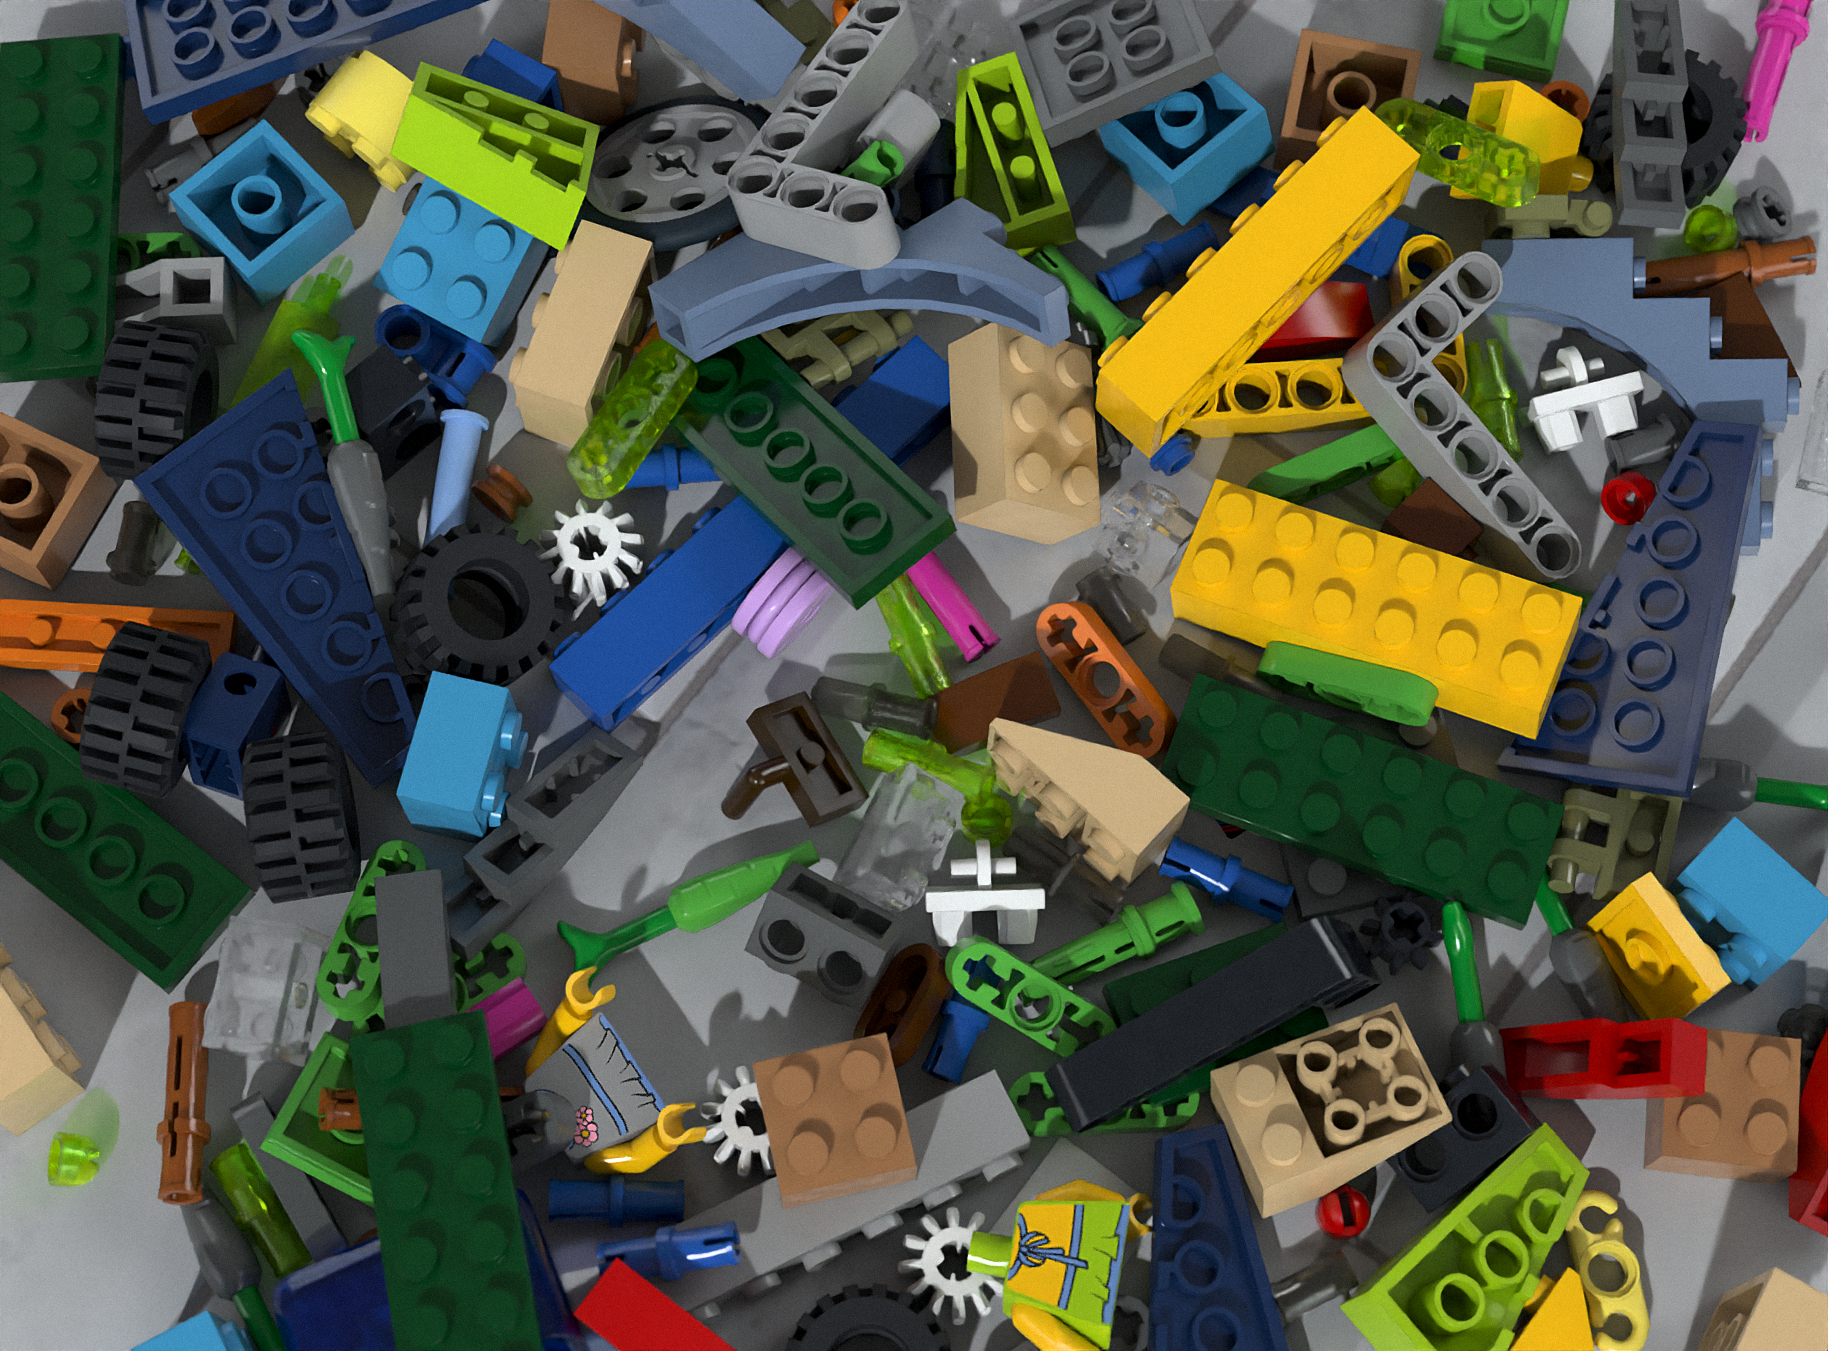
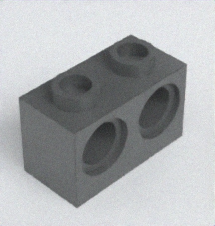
(830, 926)

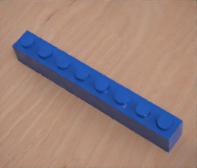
(701, 585)

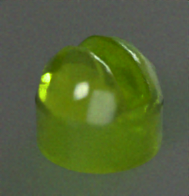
(1710, 221)
(1395, 483)
(992, 815)
(71, 1160)

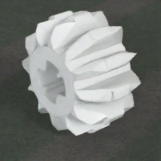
(586, 531)
(737, 1140)
(932, 1263)

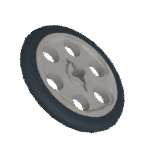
(671, 171)

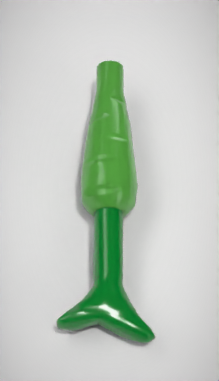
(690, 906)

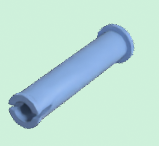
(454, 473)

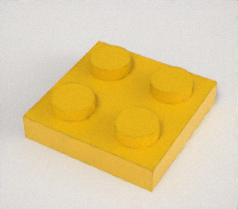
(1656, 952)

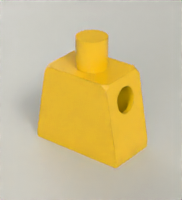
(1537, 123)

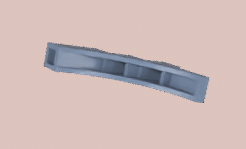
(725, 37)
(944, 264)
(1591, 291)

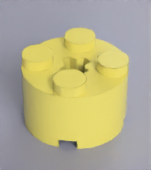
(362, 114)

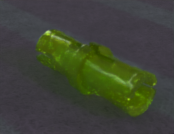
(1492, 397)
(913, 638)
(889, 752)
(260, 1211)

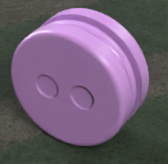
(781, 604)

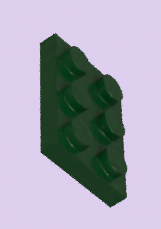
(1148, 988)

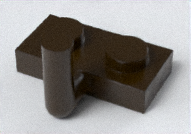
(803, 758)

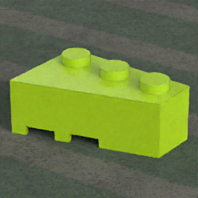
(498, 151)
(1006, 158)

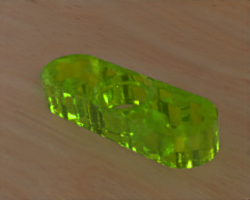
(1473, 173)
(632, 444)

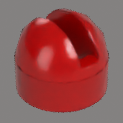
(1619, 489)
(1330, 1217)

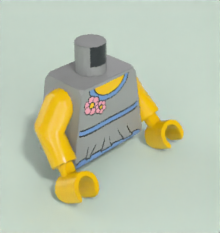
(617, 1110)

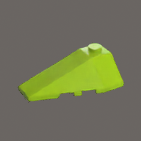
(1477, 1259)

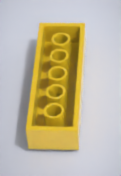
(1254, 280)
(1357, 593)

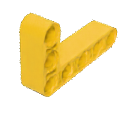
(1342, 411)

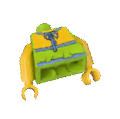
(1063, 1263)

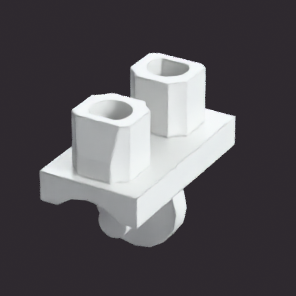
(1556, 412)
(1014, 902)

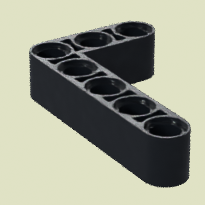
(1303, 968)

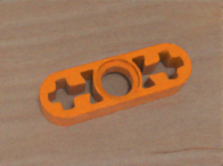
(1093, 632)

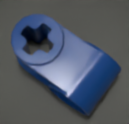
(446, 355)

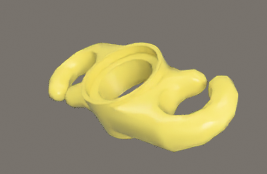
(1629, 1297)

